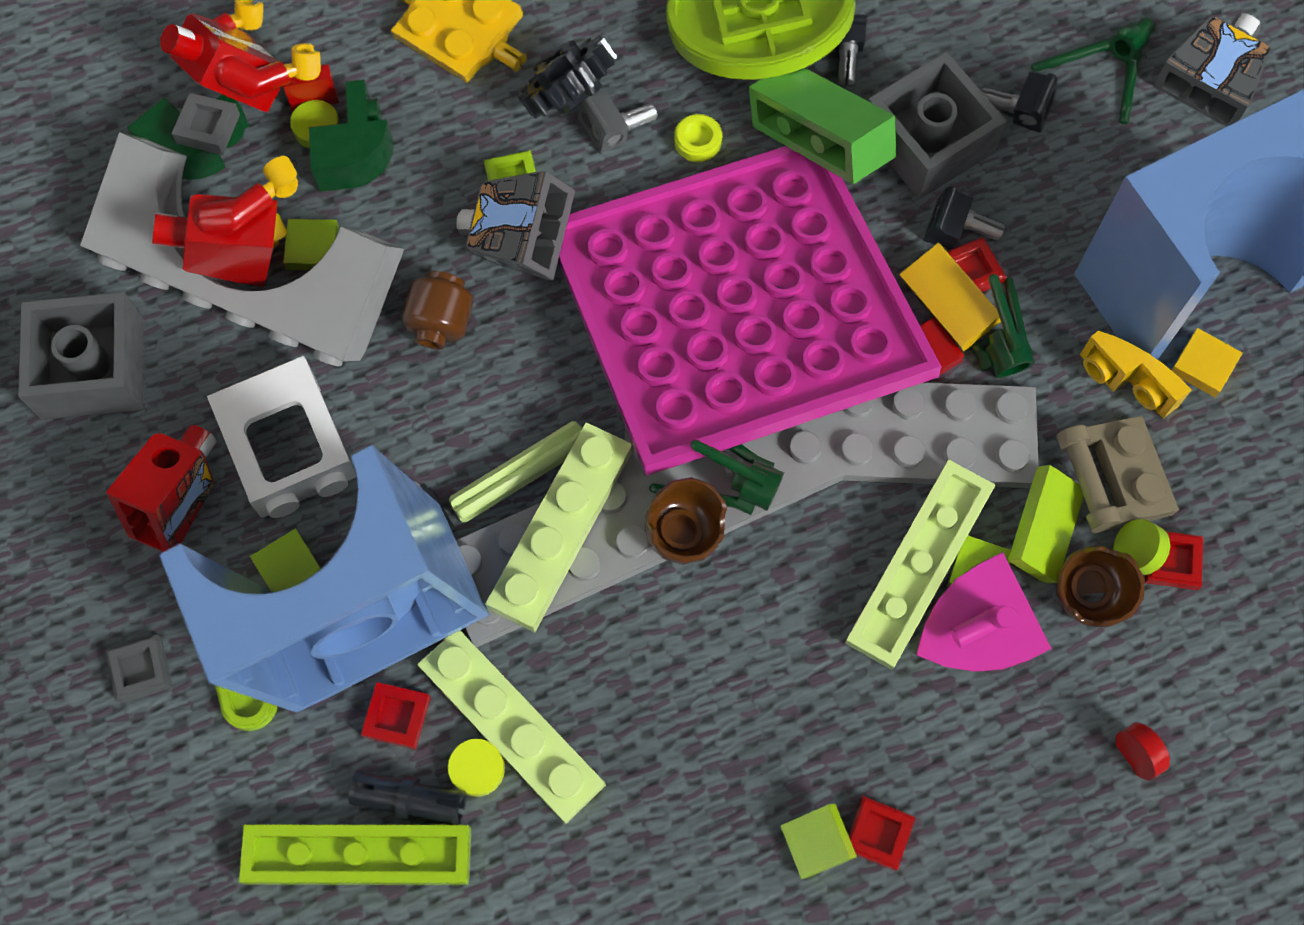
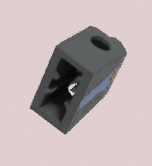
(1217, 68)
(519, 222)

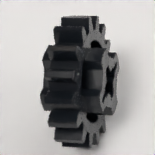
(567, 77)

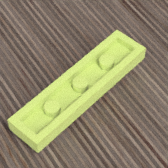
(559, 527)
(920, 564)
(512, 726)

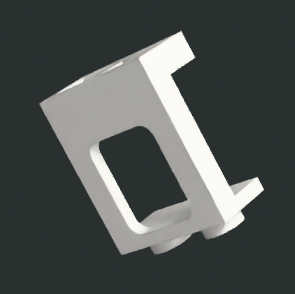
(266, 395)

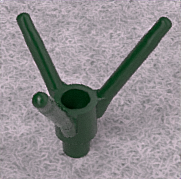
(1125, 46)

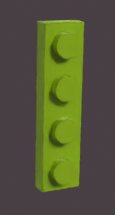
(355, 855)

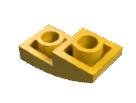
(1118, 361)

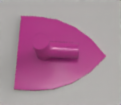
(982, 622)

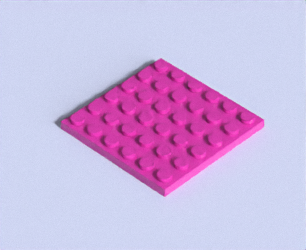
(739, 305)

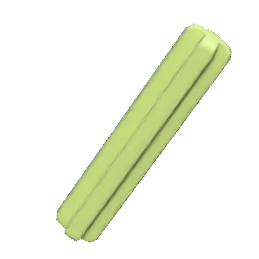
(514, 473)

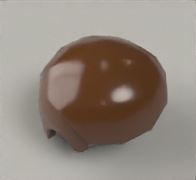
(685, 521)
(1100, 571)

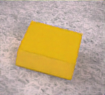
(1206, 362)

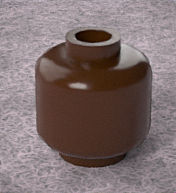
(437, 309)

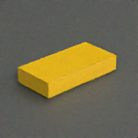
(951, 296)

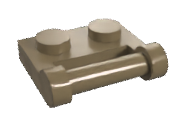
(1129, 468)

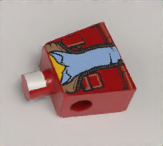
(164, 488)

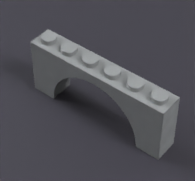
(325, 309)

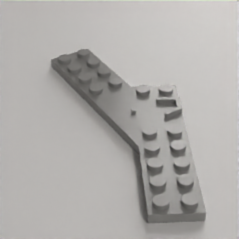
(881, 440)

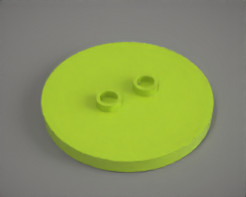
(757, 35)

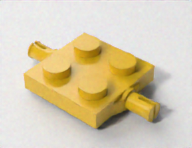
(461, 33)

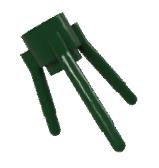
(1008, 347)
(754, 479)

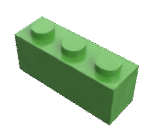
(824, 123)

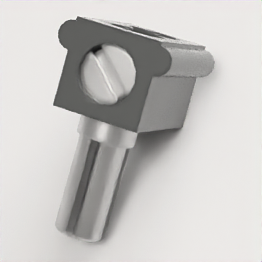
(606, 124)

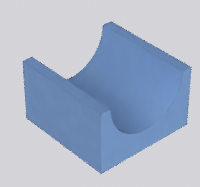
(1217, 197)
(374, 604)

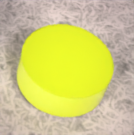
(698, 138)
(476, 767)

